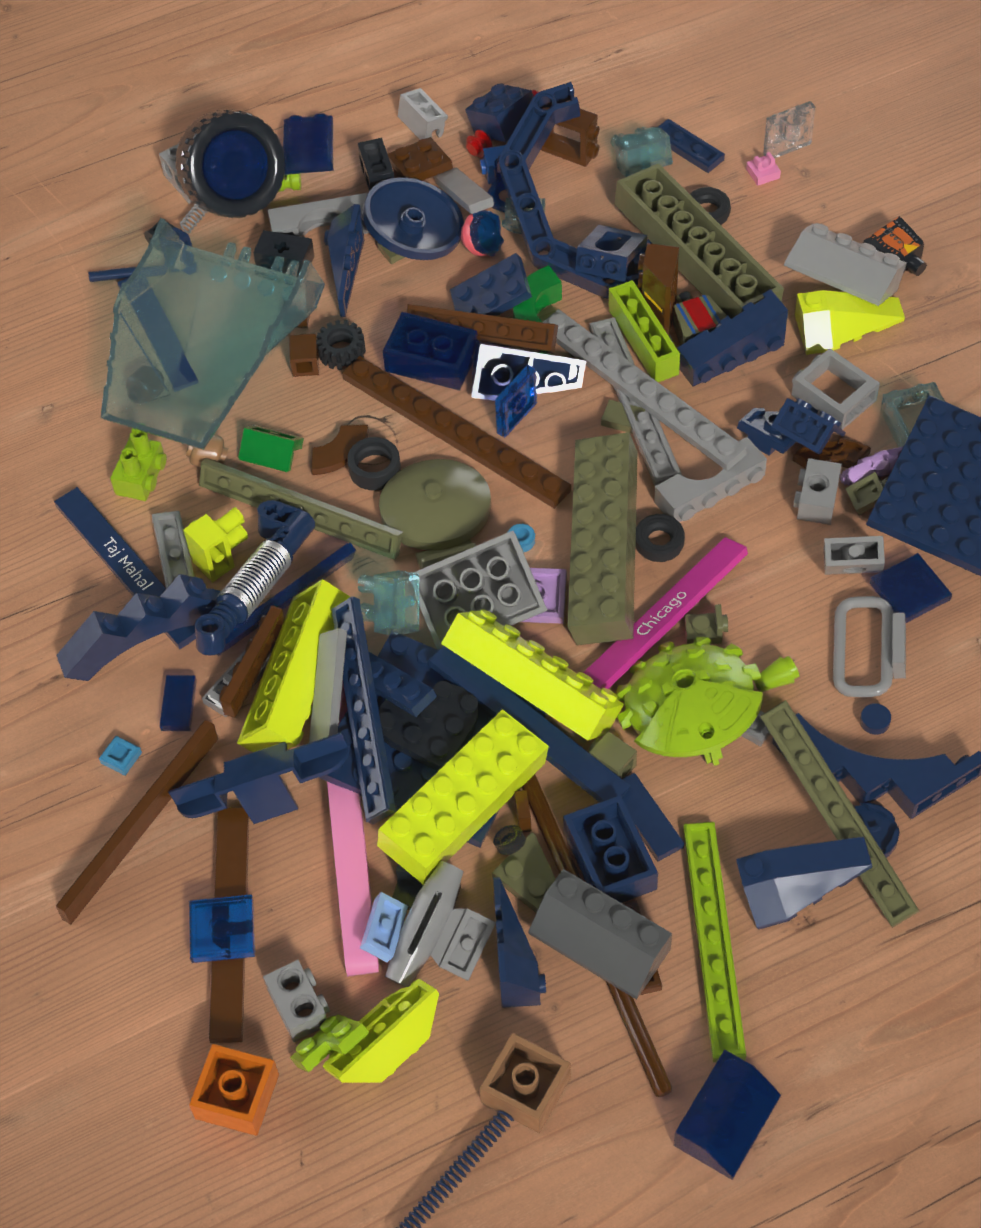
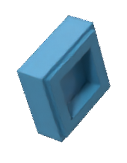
(120, 755)

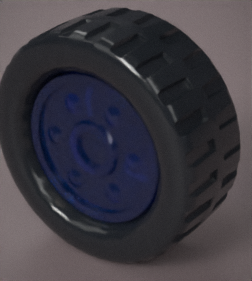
(230, 163)

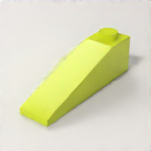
(836, 317)

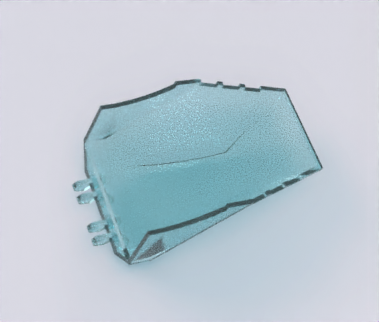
(214, 312)

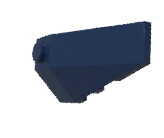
(793, 877)

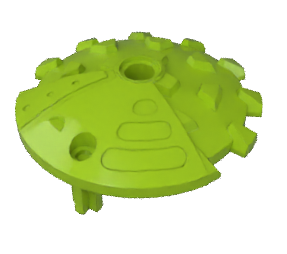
(690, 699)

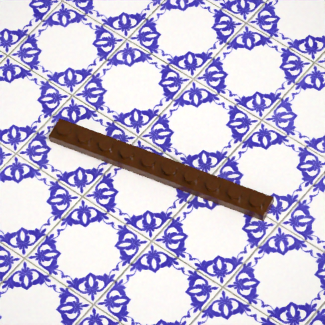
(457, 432)

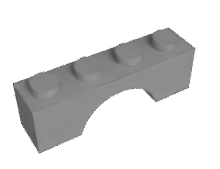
(302, 218)
(685, 497)

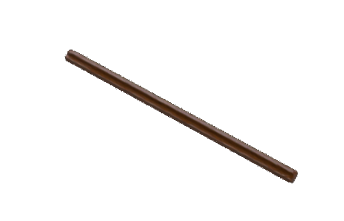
(625, 1003)

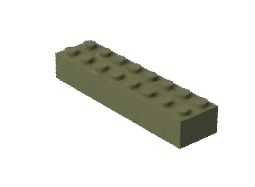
(706, 250)
(603, 540)

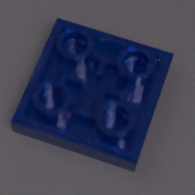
(911, 587)

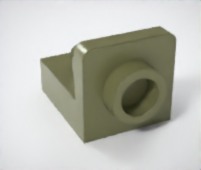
(866, 492)
(706, 625)

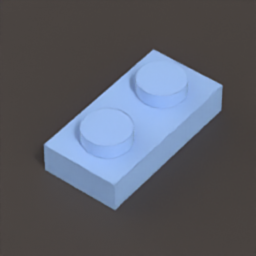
(384, 927)

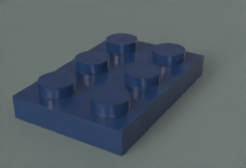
(493, 289)

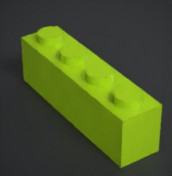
(644, 331)

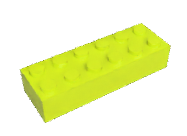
(533, 673)
(289, 678)
(462, 796)

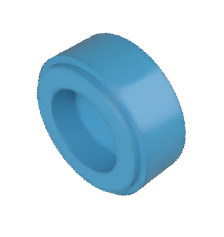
(525, 536)

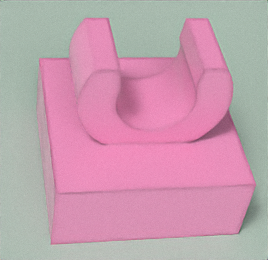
(763, 169)

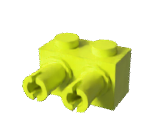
(213, 540)

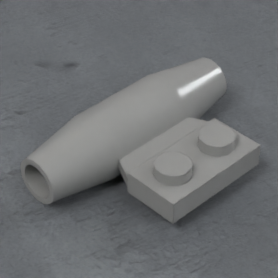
(439, 931)

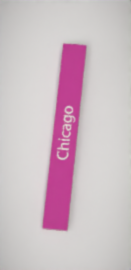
(666, 612)

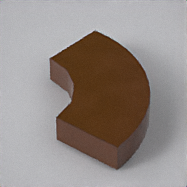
(842, 451)
(335, 453)

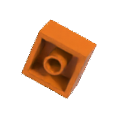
(234, 1089)

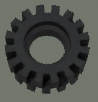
(340, 333)

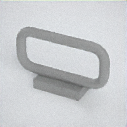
(892, 646)

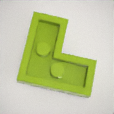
(336, 1034)

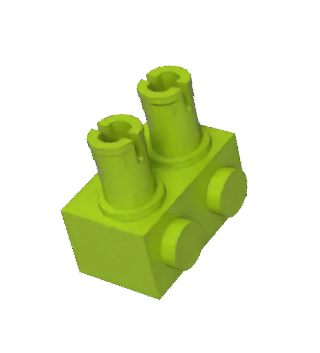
(138, 467)

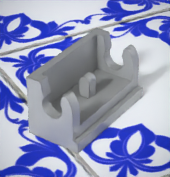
(421, 114)

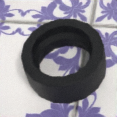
(369, 447)

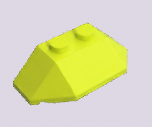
(395, 1031)

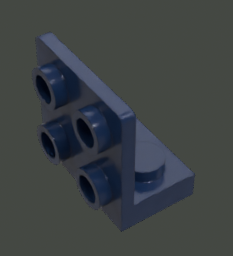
(803, 424)

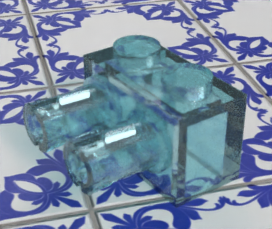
(642, 150)
(394, 602)

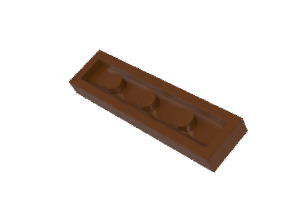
(256, 654)

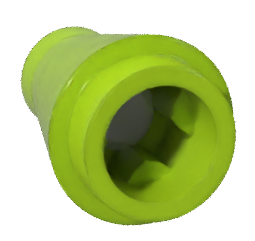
(778, 674)

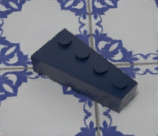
(735, 340)

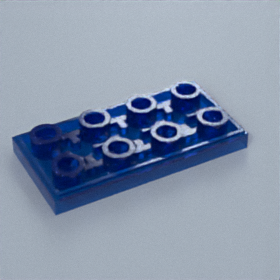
(308, 144)

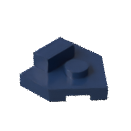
(758, 427)

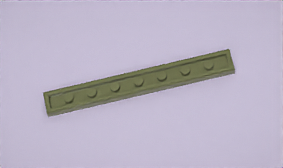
(327, 517)
(838, 810)

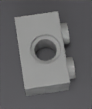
(818, 492)
(854, 555)

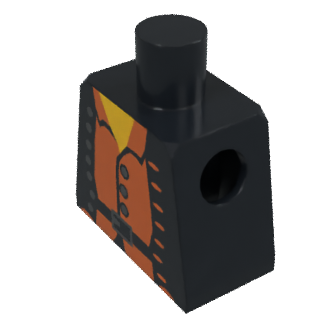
(902, 241)

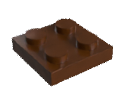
(420, 160)

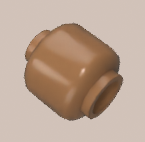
(213, 451)

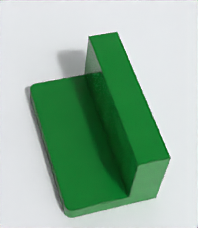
(269, 447)

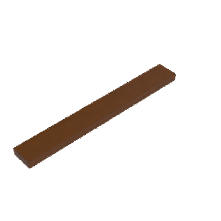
(136, 823)
(230, 880)

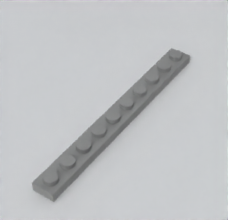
(647, 392)

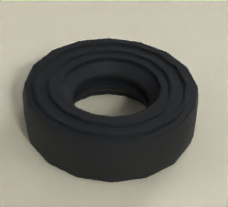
(715, 197)
(664, 523)

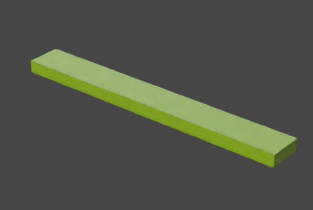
(714, 940)

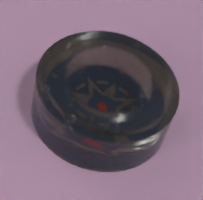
(509, 839)

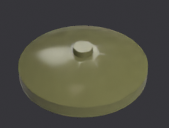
(436, 503)

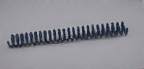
(451, 1172)

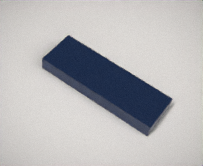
(692, 147)
(650, 820)

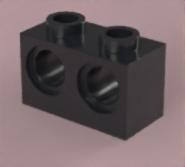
(374, 162)

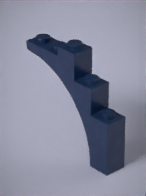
(143, 617)

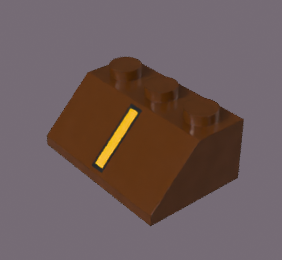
(660, 281)

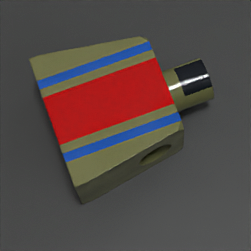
(695, 315)

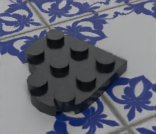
(437, 731)

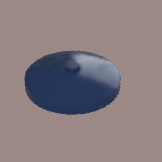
(413, 218)

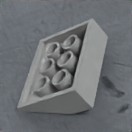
(483, 577)

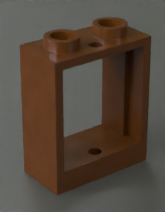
(570, 149)

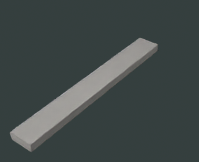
(647, 428)

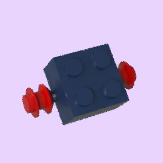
(496, 116)

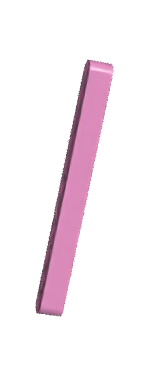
(351, 872)

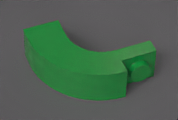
(545, 290)

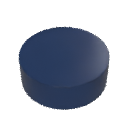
(875, 719)

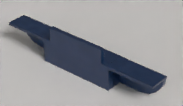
(258, 781)

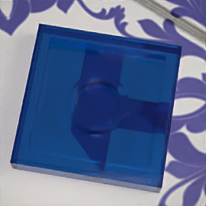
(516, 401)
(222, 928)

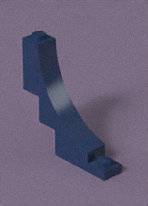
(910, 782)

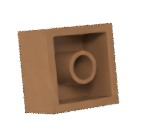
(525, 1082)

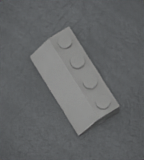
(846, 264)

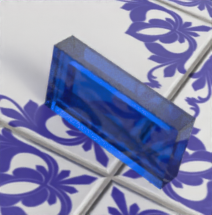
(178, 703)

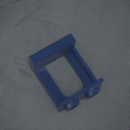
(616, 252)

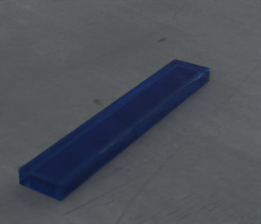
(285, 596)

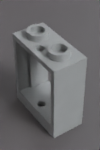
(850, 408)

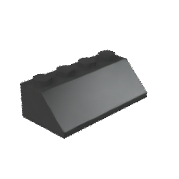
(600, 934)

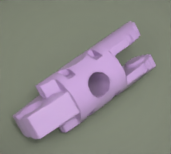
(880, 462)

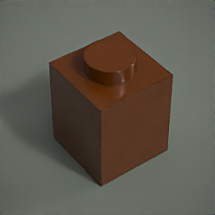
(304, 355)

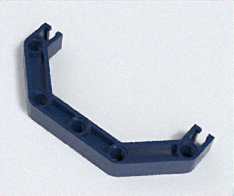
(522, 151)

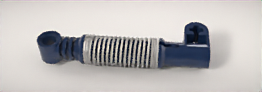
(284, 532)

